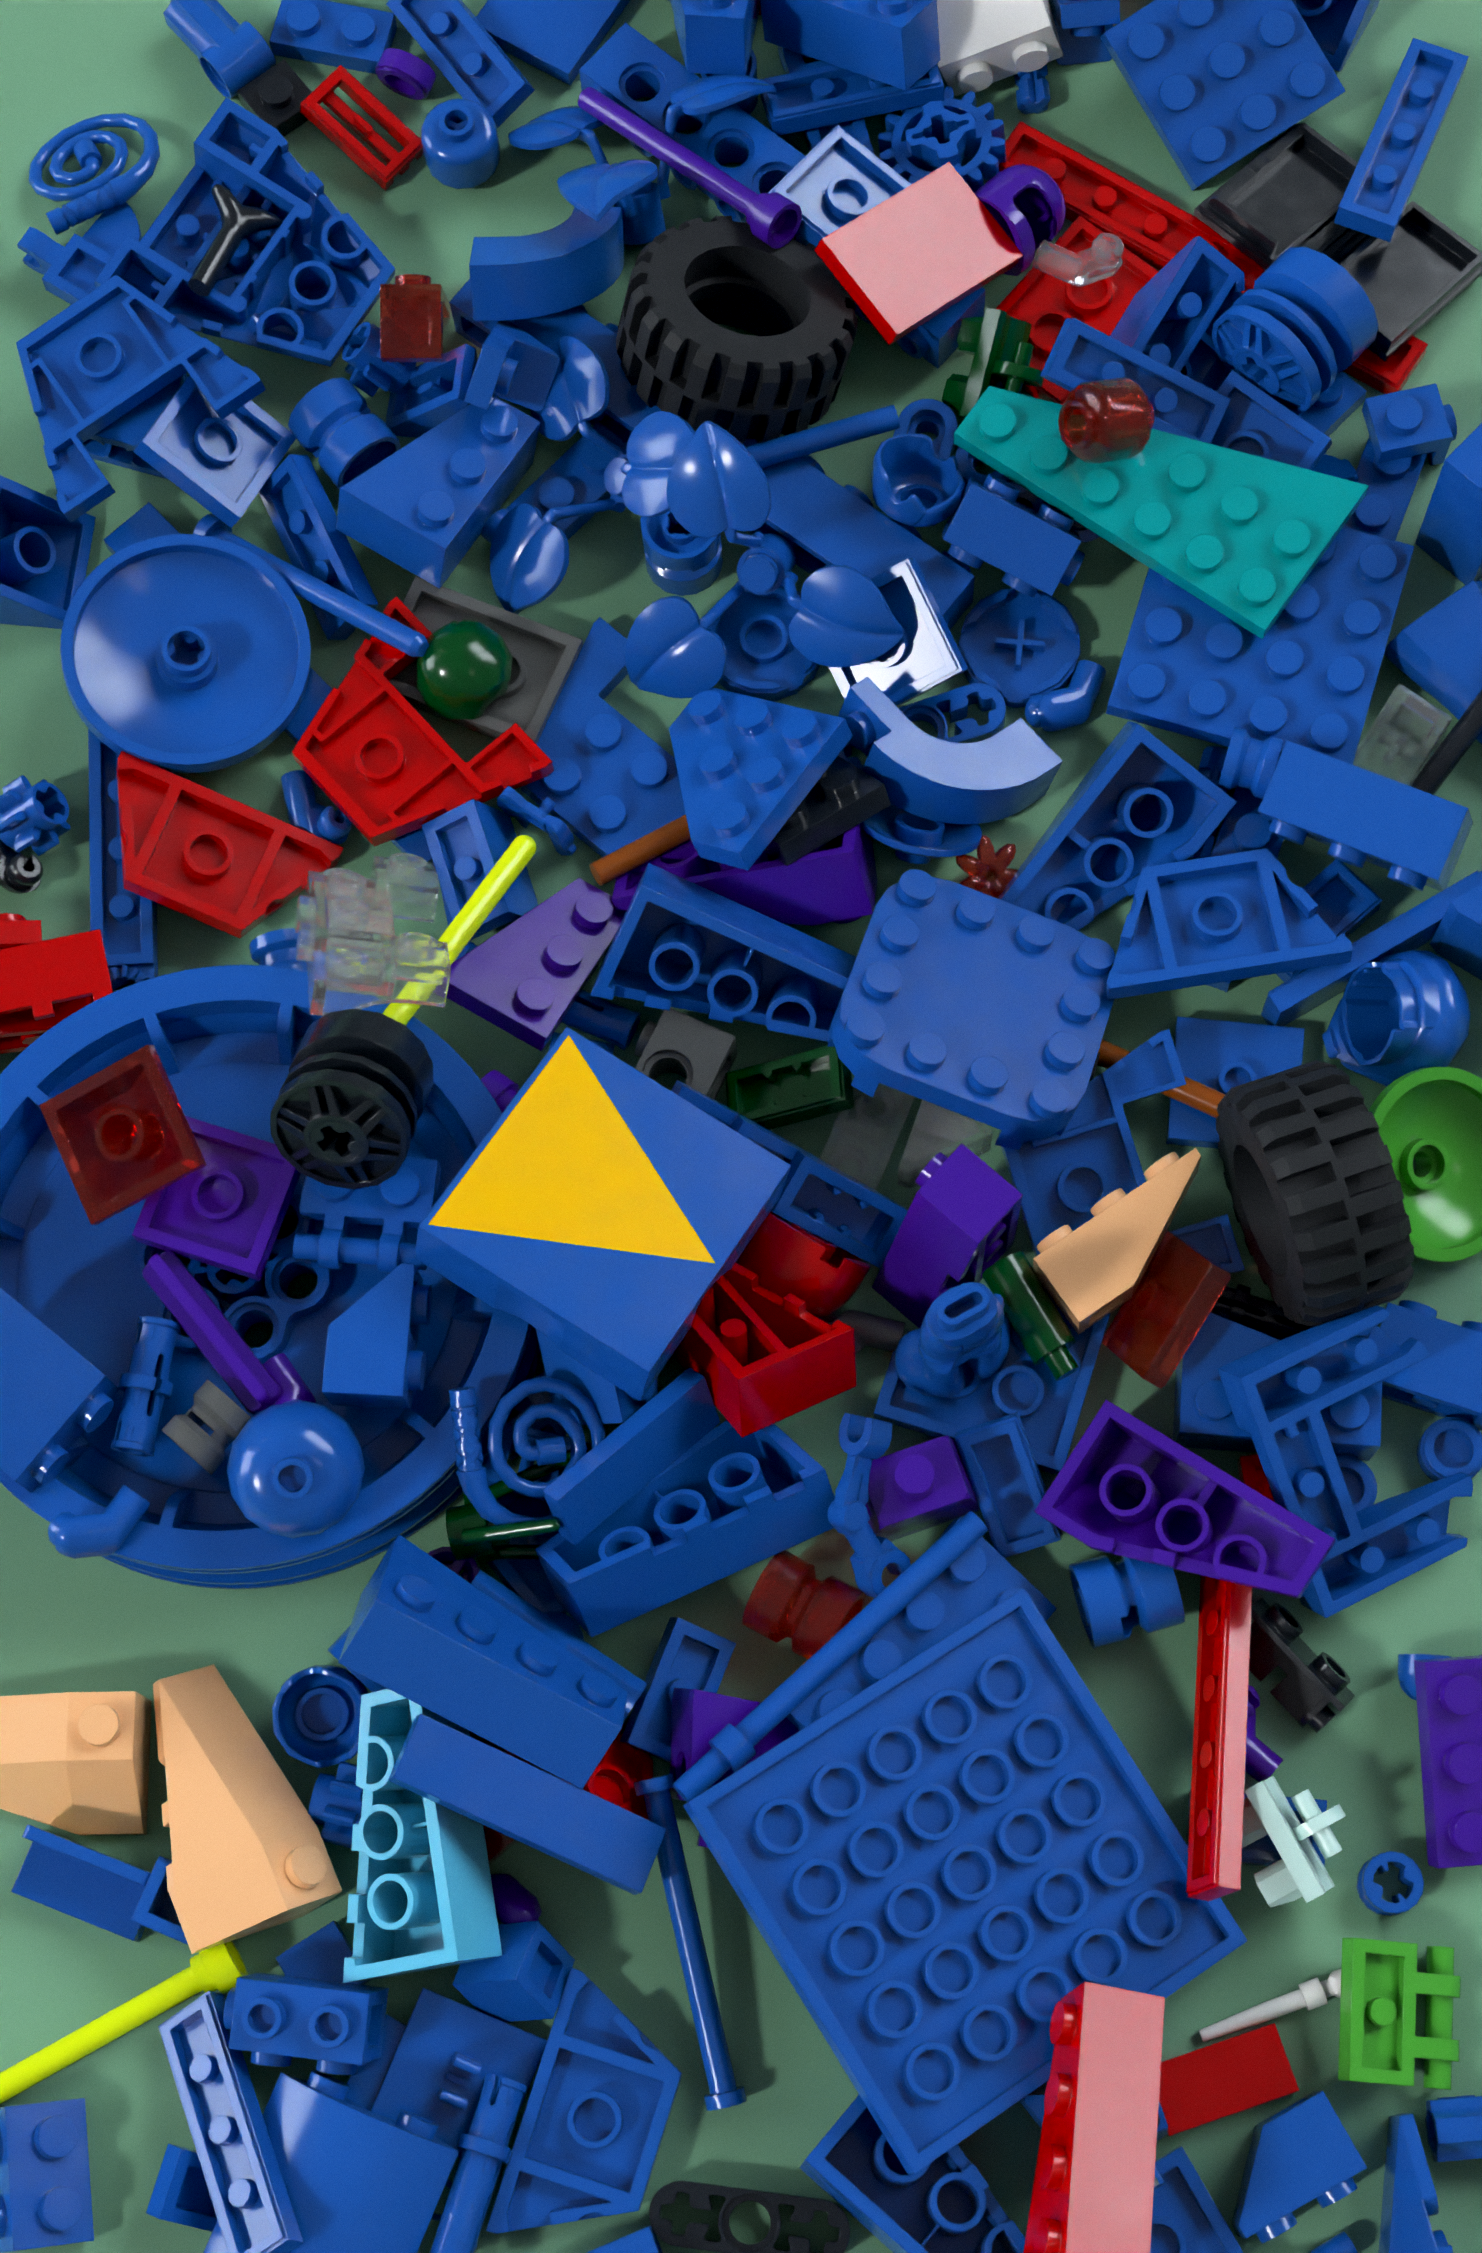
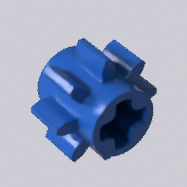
(365, 363)
(32, 815)
(337, 1804)

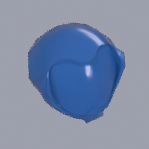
(1399, 1017)

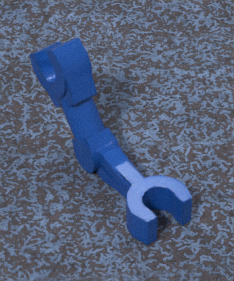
(863, 1442)

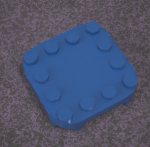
(974, 1007)

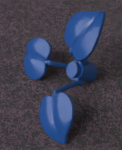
(629, 183)
(723, 489)
(530, 551)

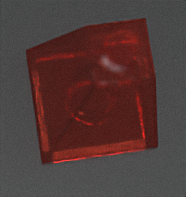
(122, 1134)

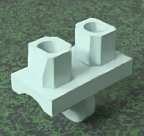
(1300, 1869)

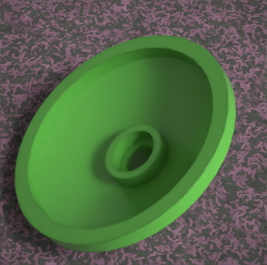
(1438, 1122)

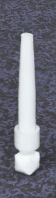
(1309, 1995)

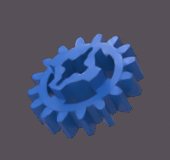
(942, 134)

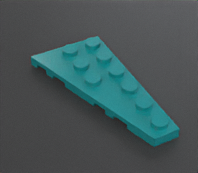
(1195, 512)

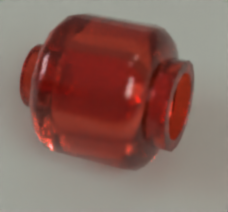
(1106, 420)

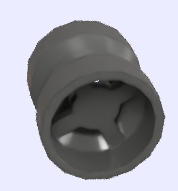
(219, 1414)

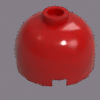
(803, 1265)

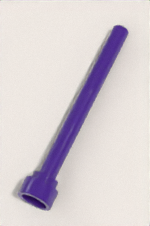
(770, 216)

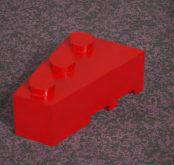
(47, 984)
(765, 1352)

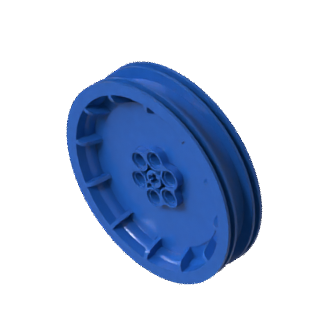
(227, 1052)

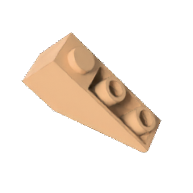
(1106, 1257)

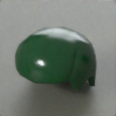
(463, 669)

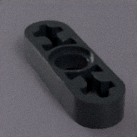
(700, 2199)

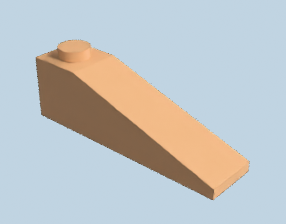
(77, 1760)
(237, 1828)

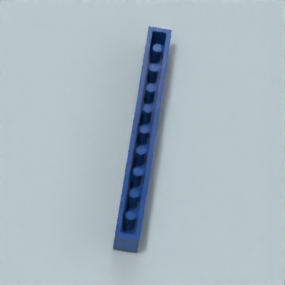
(807, 507)

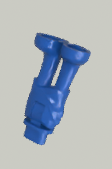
(957, 1328)

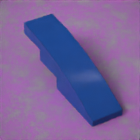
(816, 1192)

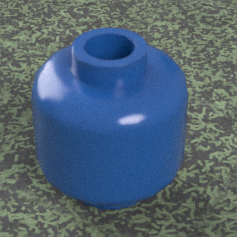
(460, 143)

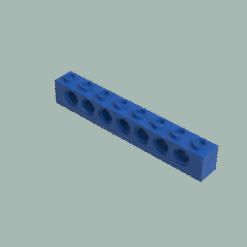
(637, 68)

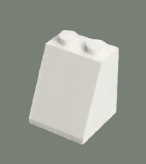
(993, 40)

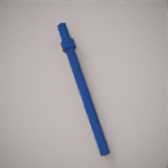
(734, 1745)

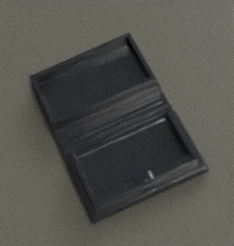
(1292, 200)

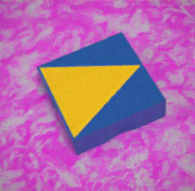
(601, 1211)

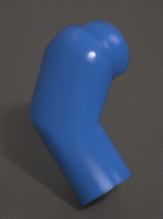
(1069, 705)
(308, 814)
(98, 1533)

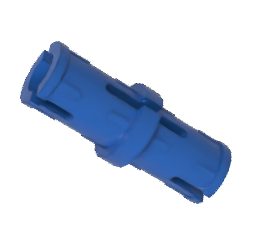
(145, 1386)

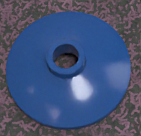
(919, 838)

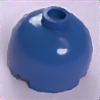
(295, 1469)

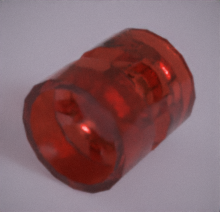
(798, 1606)

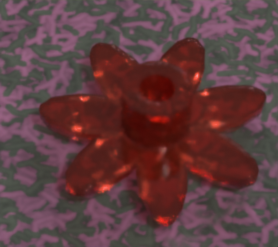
(990, 870)

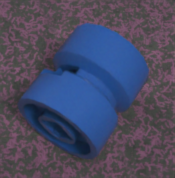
(340, 430)
(678, 559)
(1124, 1595)

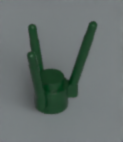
(475, 1537)

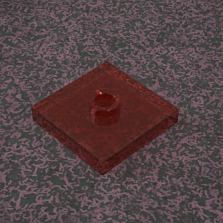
(1166, 1310)

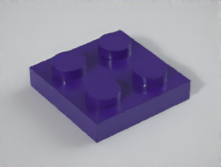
(225, 1209)

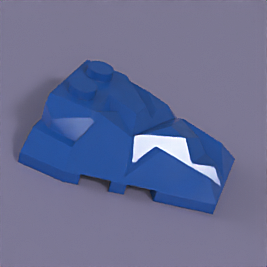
(285, 286)

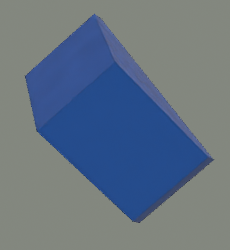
(432, 393)

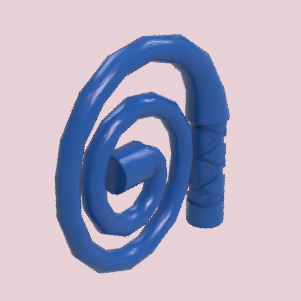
(106, 189)
(544, 1451)

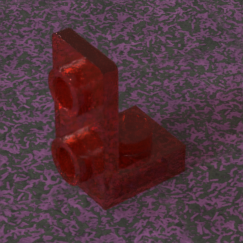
(412, 319)

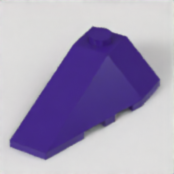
(820, 888)
(1166, 1506)

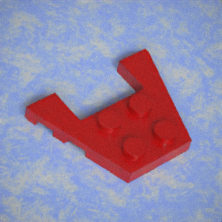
(388, 762)

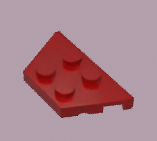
(209, 850)

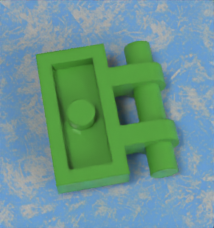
(1380, 2013)

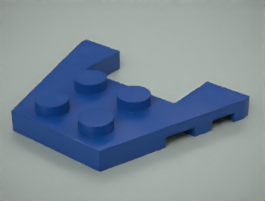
(103, 363)
(607, 773)
(1097, 1155)

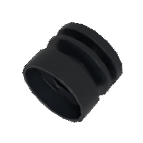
(352, 1099)

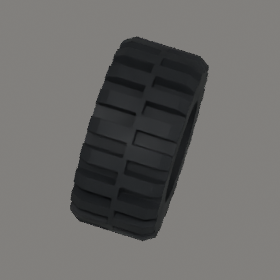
(725, 377)
(1315, 1193)

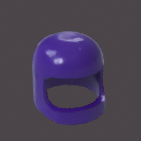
(1026, 207)

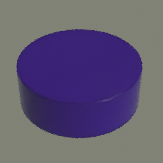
(405, 74)

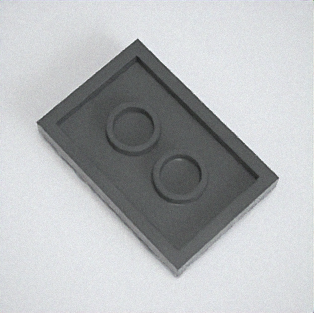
(539, 662)

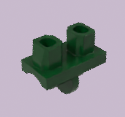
(999, 359)

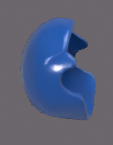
(914, 482)
(319, 1715)

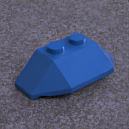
(1177, 311)

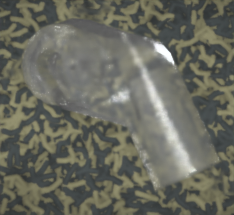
(1082, 267)

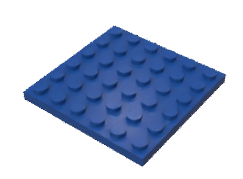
(958, 1869)

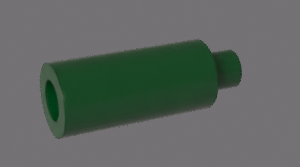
(1032, 1314)

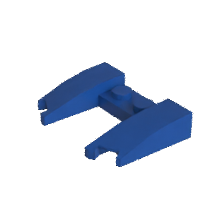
(1279, 1402)

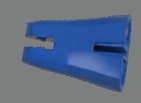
(1445, 650)

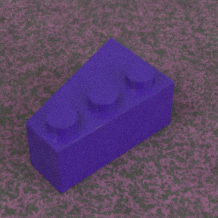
(950, 1234)

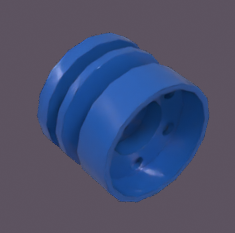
(1296, 328)

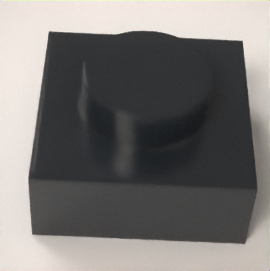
(276, 97)

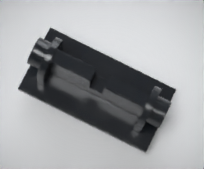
(1310, 1678)

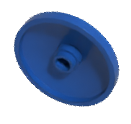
(185, 652)

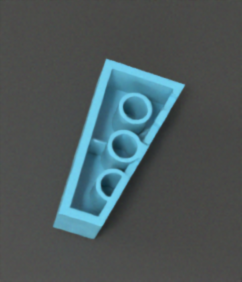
(420, 1866)

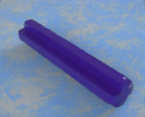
(211, 1332)

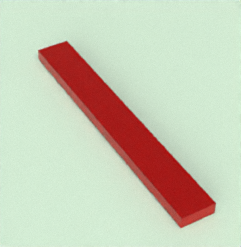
(1160, 230)

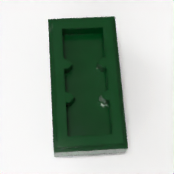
(791, 1088)

